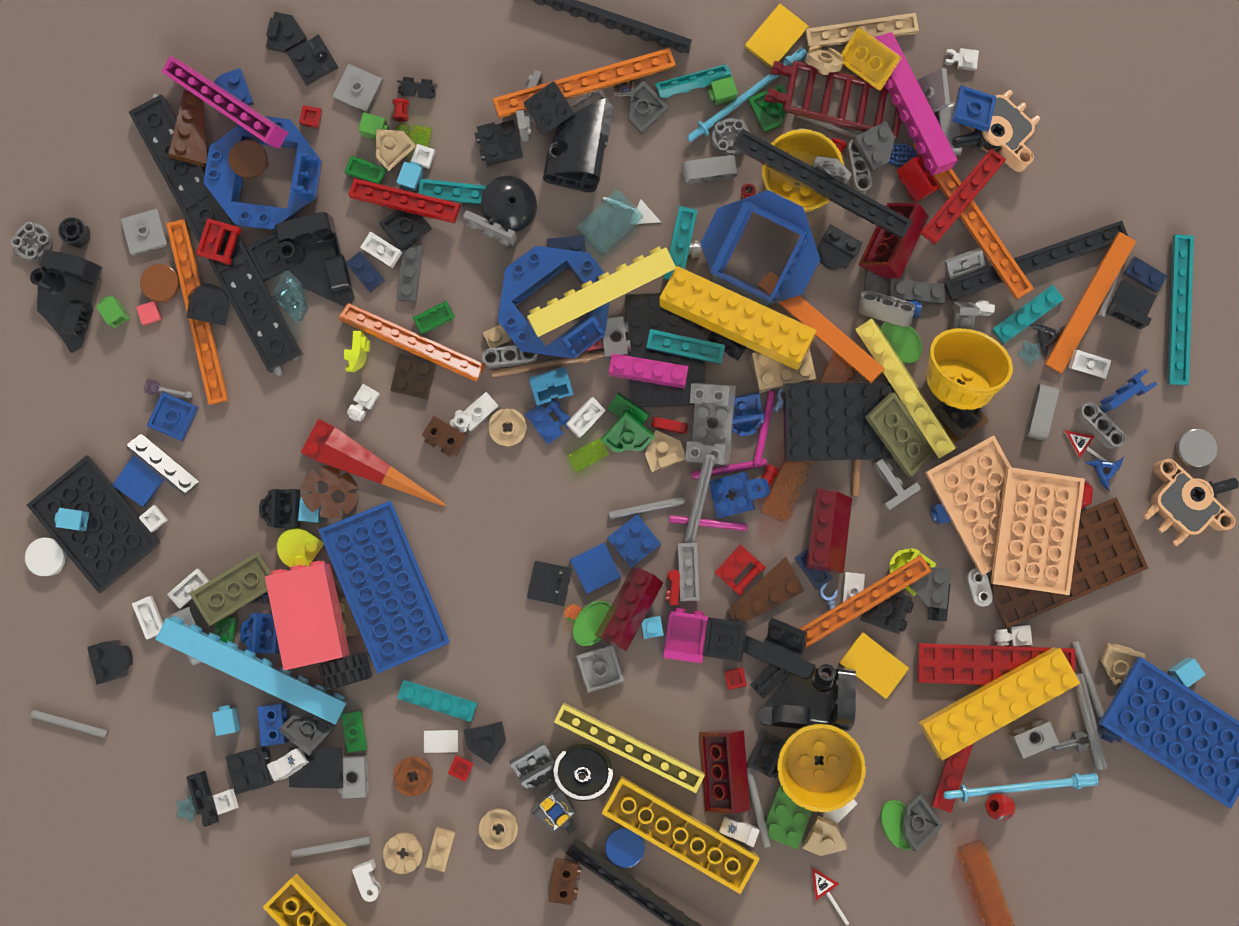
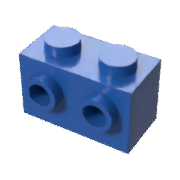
(270, 719)

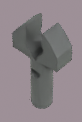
(1073, 742)

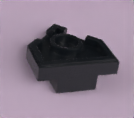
(283, 33)
(485, 740)

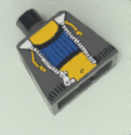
(555, 811)

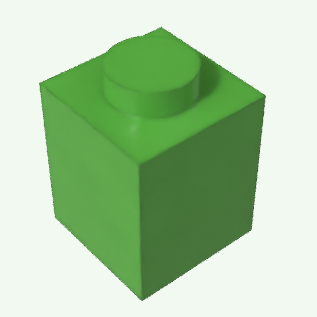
(722, 91)
(370, 123)
(112, 311)

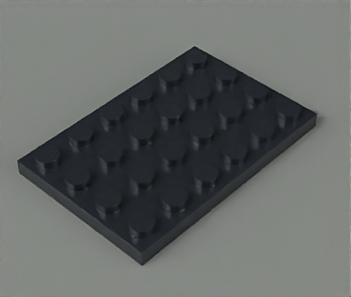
(643, 314)
(830, 421)
(113, 534)

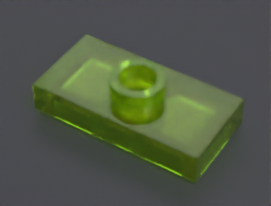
(588, 455)

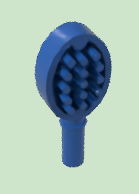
(901, 154)

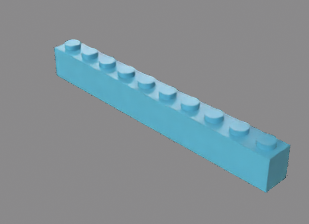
(251, 669)

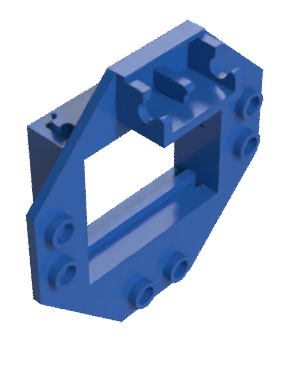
(227, 185)
(727, 229)
(532, 273)

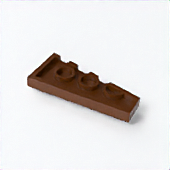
(189, 133)
(772, 590)

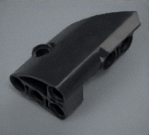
(579, 148)
(316, 256)
(66, 294)
(813, 700)

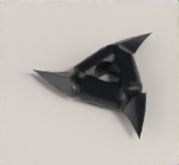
(1054, 334)

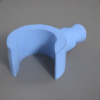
(779, 404)
(830, 600)

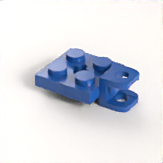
(1123, 393)
(746, 493)

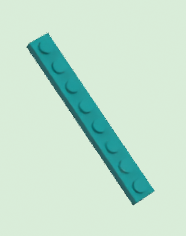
(1180, 310)

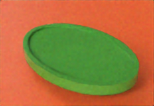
(904, 341)
(588, 622)
(891, 821)

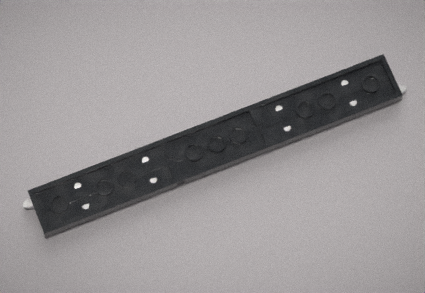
(240, 279)

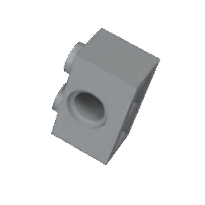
(616, 326)
(1044, 738)
(356, 789)

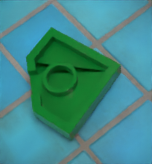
(768, 114)
(627, 435)

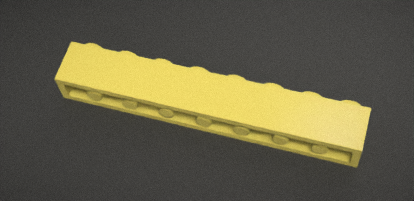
(601, 292)
(906, 388)
(629, 747)

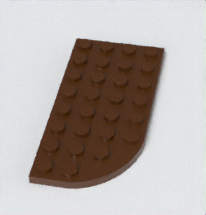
(1103, 556)

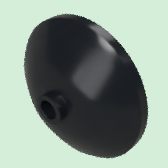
(499, 210)
(584, 761)

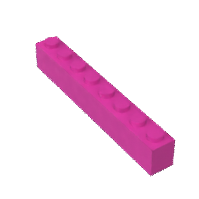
(224, 102)
(917, 113)

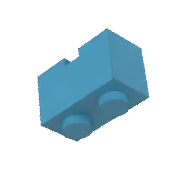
(550, 385)

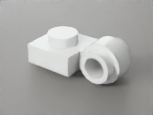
(365, 398)
(1018, 636)

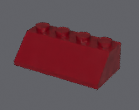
(888, 254)
(828, 531)
(629, 608)
(725, 771)

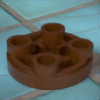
(248, 159)

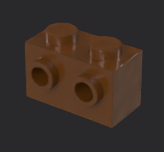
(444, 436)
(563, 881)

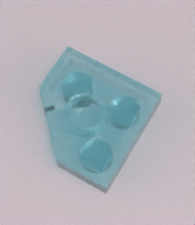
(291, 296)

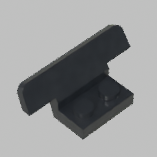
(782, 649)

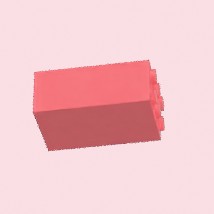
(307, 614)

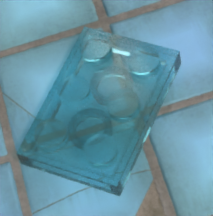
(610, 221)

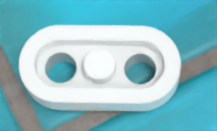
(977, 588)

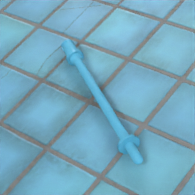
(703, 128)
(1076, 781)

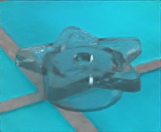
(1034, 348)
(182, 812)

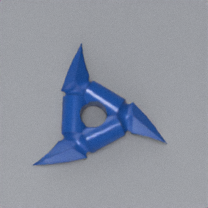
(1099, 469)

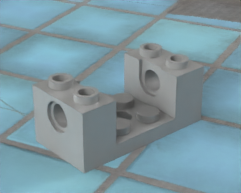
(710, 402)

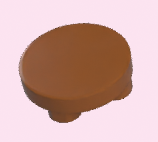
(160, 283)

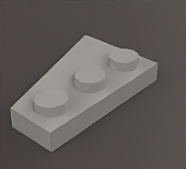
(475, 221)

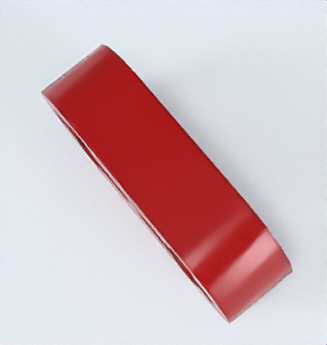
(669, 425)

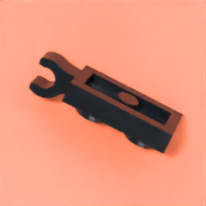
(202, 798)

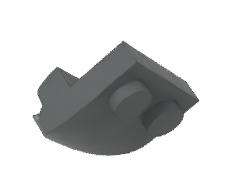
(535, 767)

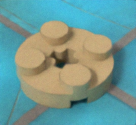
(824, 60)
(518, 427)
(507, 821)
(412, 847)

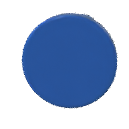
(624, 847)

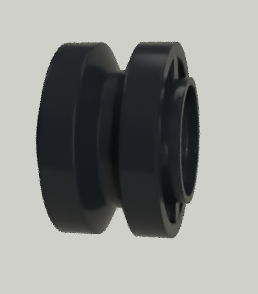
(66, 228)

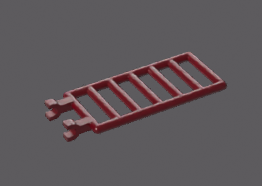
(786, 99)

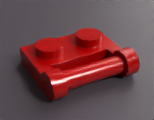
(212, 239)
(734, 566)
(673, 593)

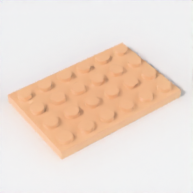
(972, 497)
(1037, 531)

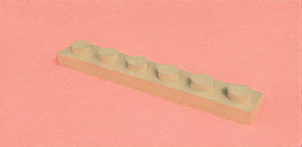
(842, 33)

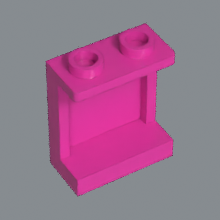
(685, 635)

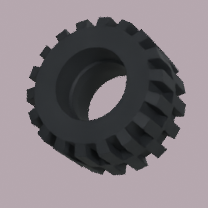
(345, 671)

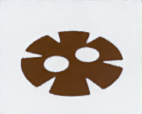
(330, 477)

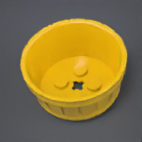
(805, 146)
(973, 360)
(825, 785)

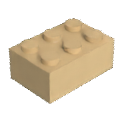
(771, 374)

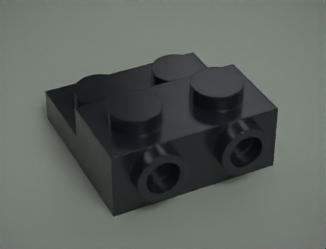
(498, 142)
(890, 613)
(250, 769)

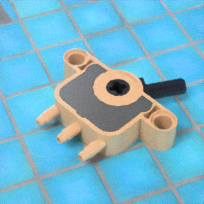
(1006, 135)
(1183, 511)

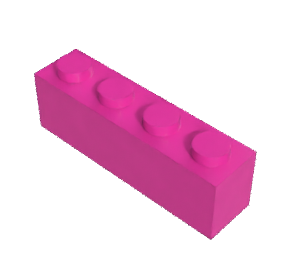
(648, 370)

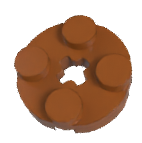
(414, 787)

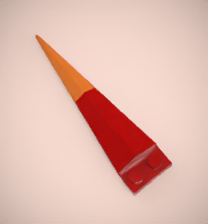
(338, 450)

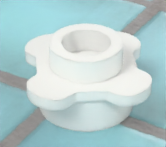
(461, 426)

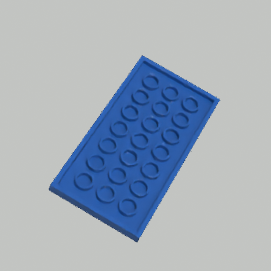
(384, 586)
(1177, 730)

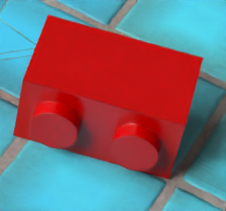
(917, 179)

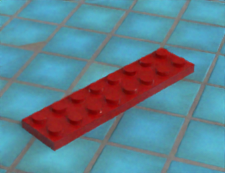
(974, 662)

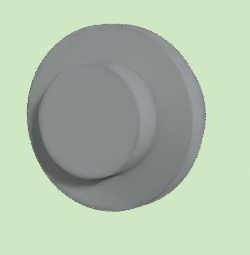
(695, 249)

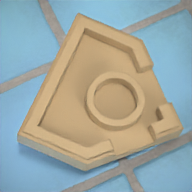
(392, 147)
(664, 452)
(1118, 661)
(824, 838)

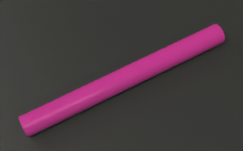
(764, 428)
(730, 468)
(710, 523)

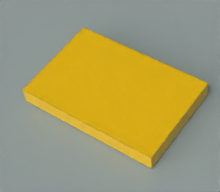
(776, 36)
(869, 58)
(874, 665)

